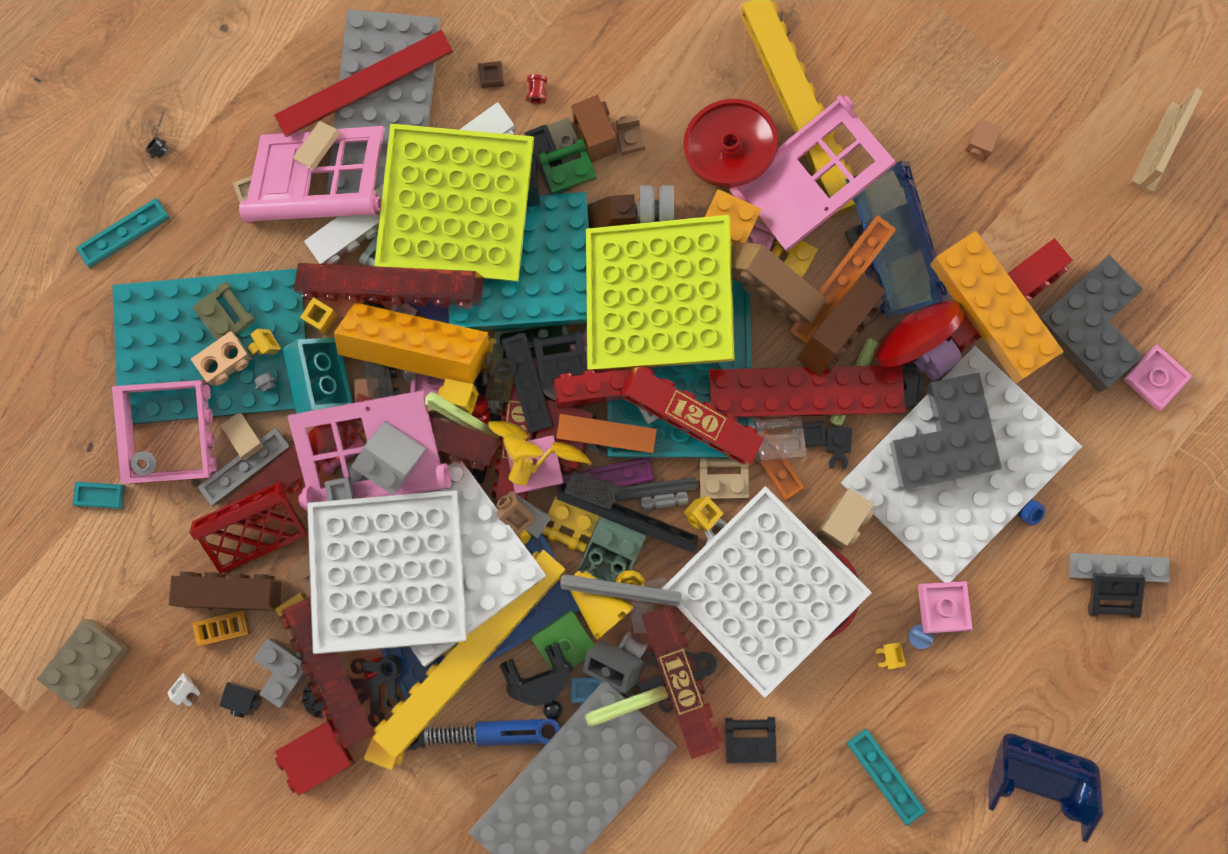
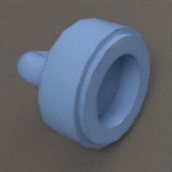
(918, 638)

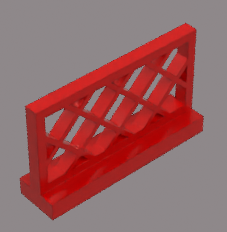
(235, 514)

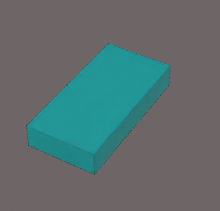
(98, 495)

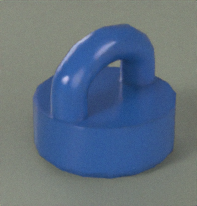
(1032, 512)

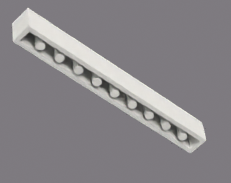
(347, 232)

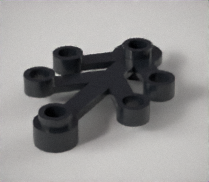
(658, 681)
(371, 687)

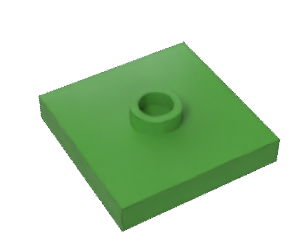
(570, 635)

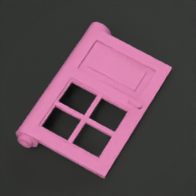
(282, 186)
(790, 197)
(403, 411)

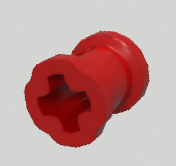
(536, 89)

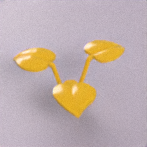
(520, 451)

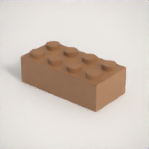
(774, 283)

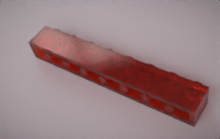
(389, 284)

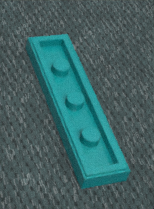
(123, 233)
(886, 777)

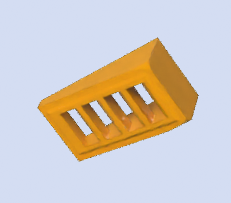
(200, 635)

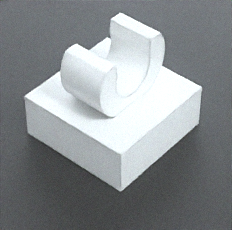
(181, 689)

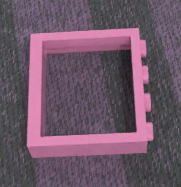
(125, 433)

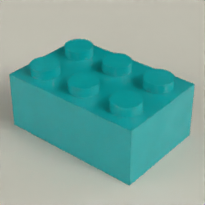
(316, 374)

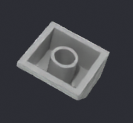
(389, 458)

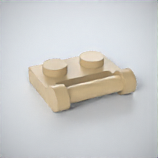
(723, 485)

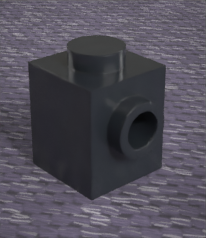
(240, 699)

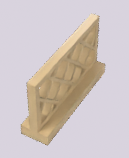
(1164, 143)

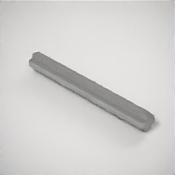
(620, 590)

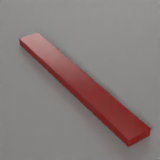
(363, 83)

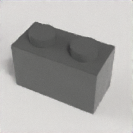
(613, 666)

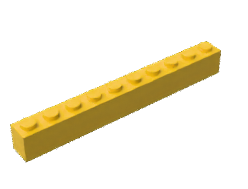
(793, 89)
(460, 665)

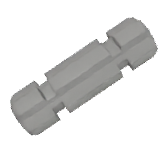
(664, 501)

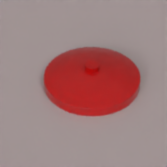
(730, 143)
(918, 333)

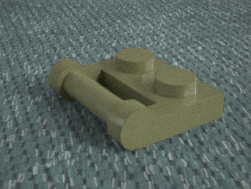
(216, 317)

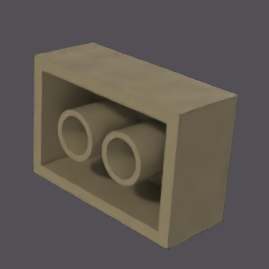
(84, 664)

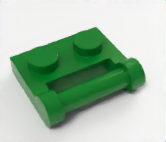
(568, 174)

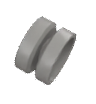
(655, 210)

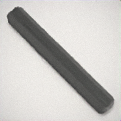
(657, 488)

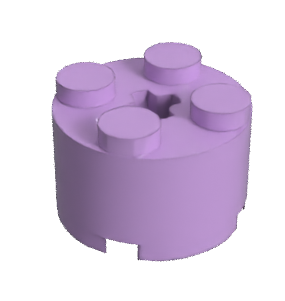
(938, 360)

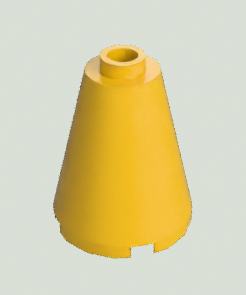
(600, 611)

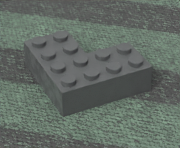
(1083, 326)
(962, 442)

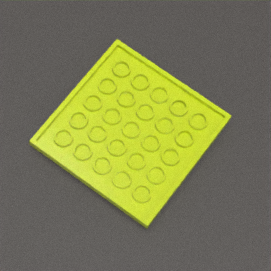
(454, 201)
(659, 294)

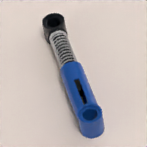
(487, 734)

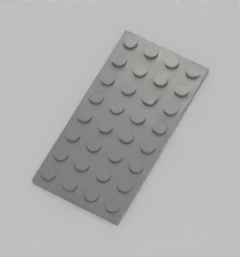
(408, 101)
(575, 783)

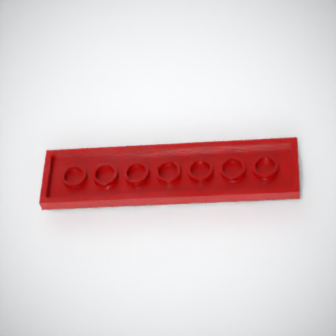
(804, 393)

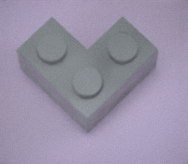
(286, 672)

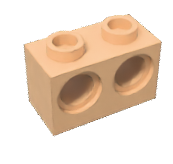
(218, 353)

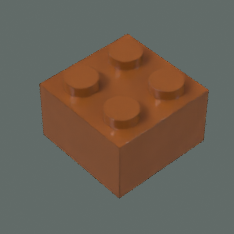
(595, 127)

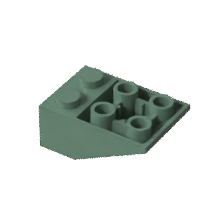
(611, 550)

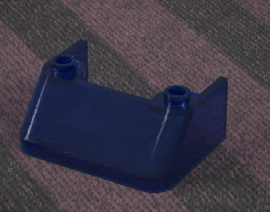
(1050, 774)

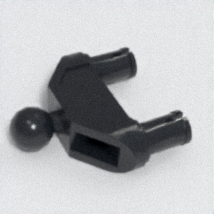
(540, 687)

